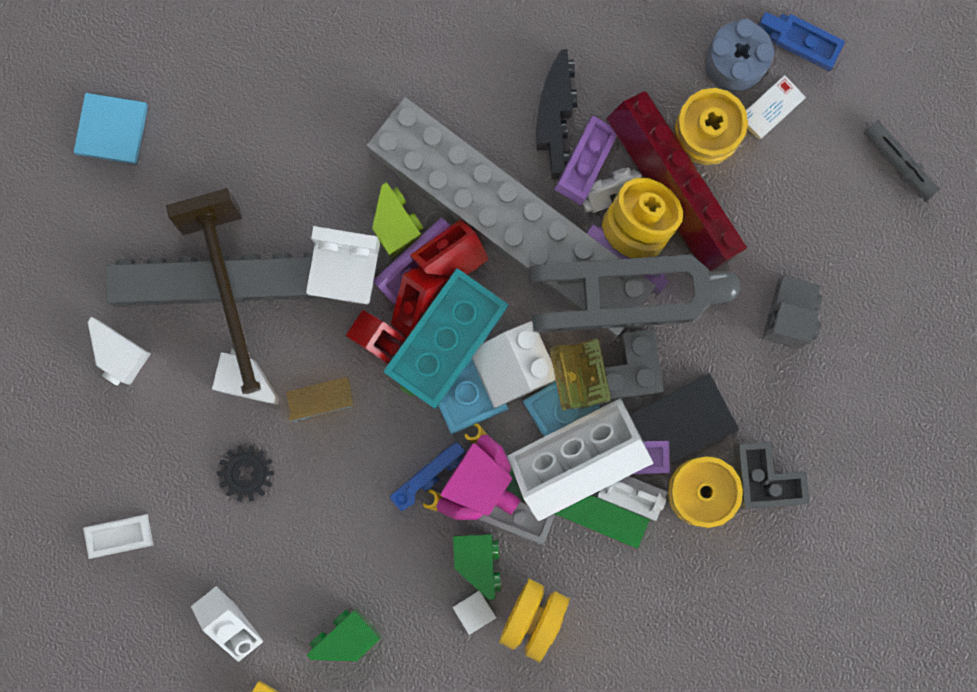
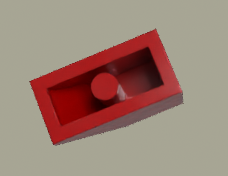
(451, 250)
(415, 297)
(375, 337)

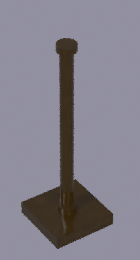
(204, 214)

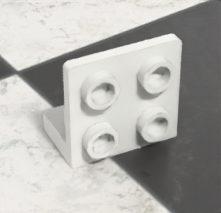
(342, 265)

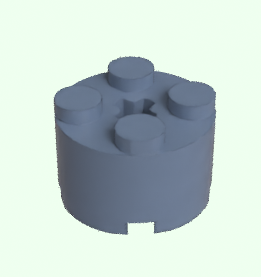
(739, 38)

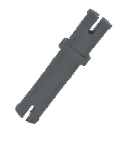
(901, 161)

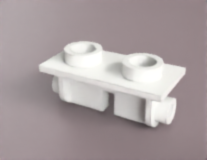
(600, 192)
(635, 497)

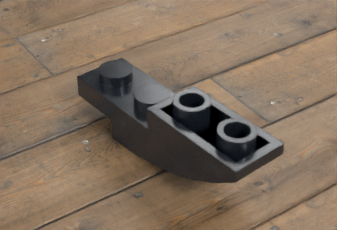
(556, 103)

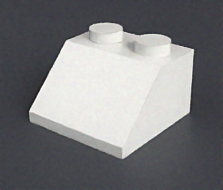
(513, 365)

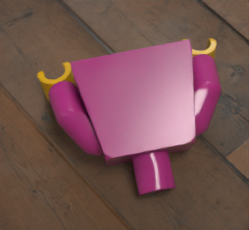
(477, 482)

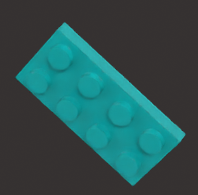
(446, 338)

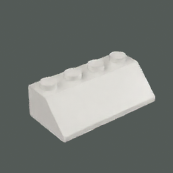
(579, 460)

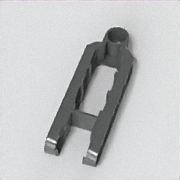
(709, 289)

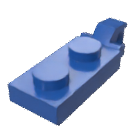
(803, 39)
(426, 477)

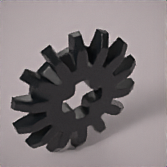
(232, 472)

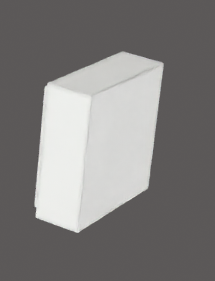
(474, 612)

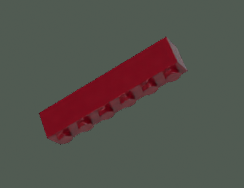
(665, 161)

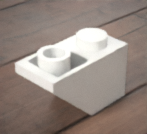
(226, 624)

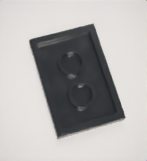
(686, 419)

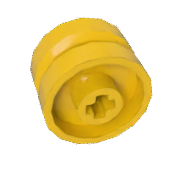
(719, 110)
(642, 218)
(721, 501)
(538, 622)

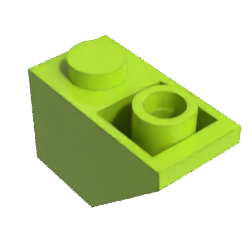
(392, 223)

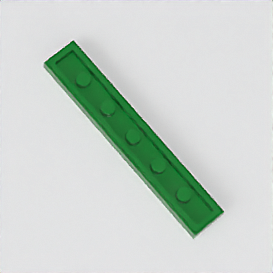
(599, 517)

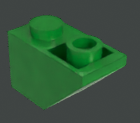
(474, 562)
(348, 641)

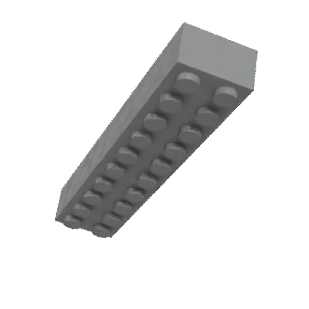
(495, 206)

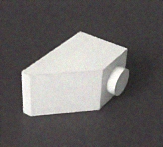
(115, 353)
(229, 380)

